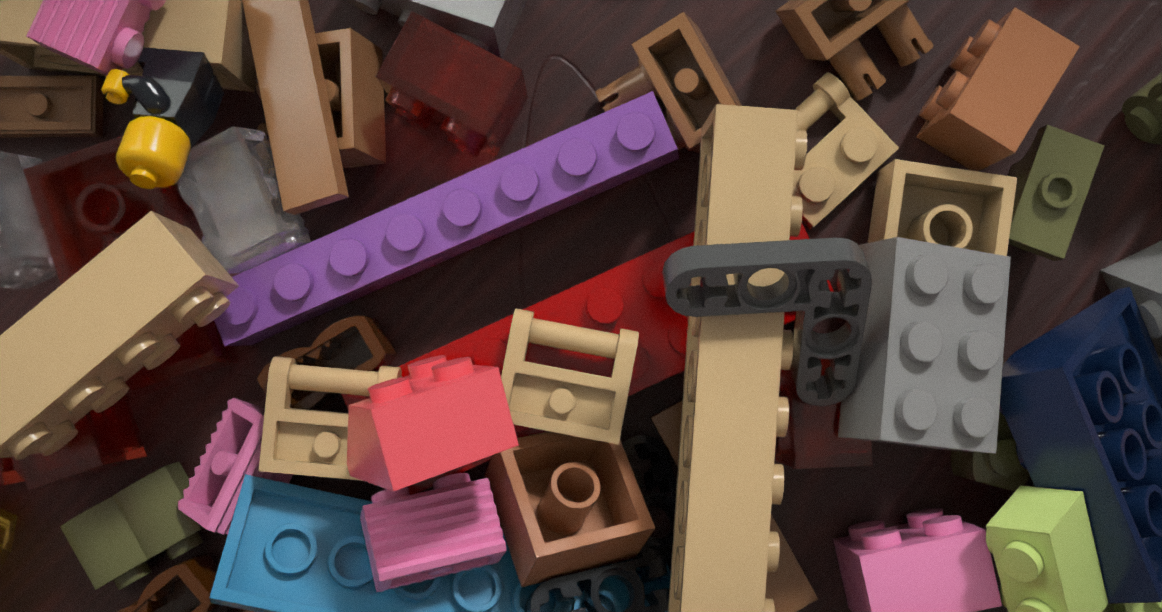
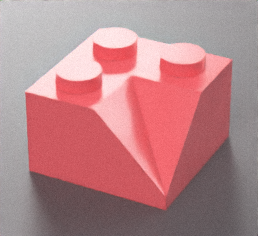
(428, 423)

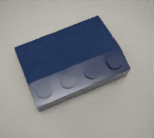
(1091, 422)

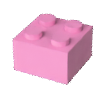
(918, 565)

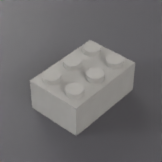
(930, 348)

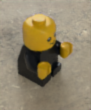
(171, 112)

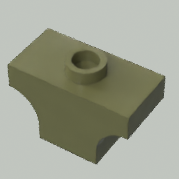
(1051, 191)

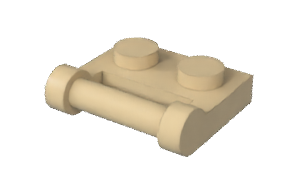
(841, 157)
(565, 398)
(310, 439)

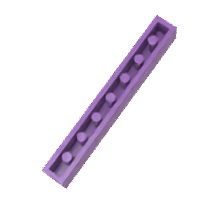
(448, 220)

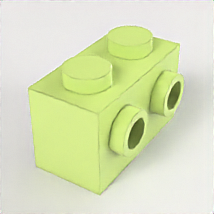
(1046, 552)

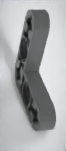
(801, 289)

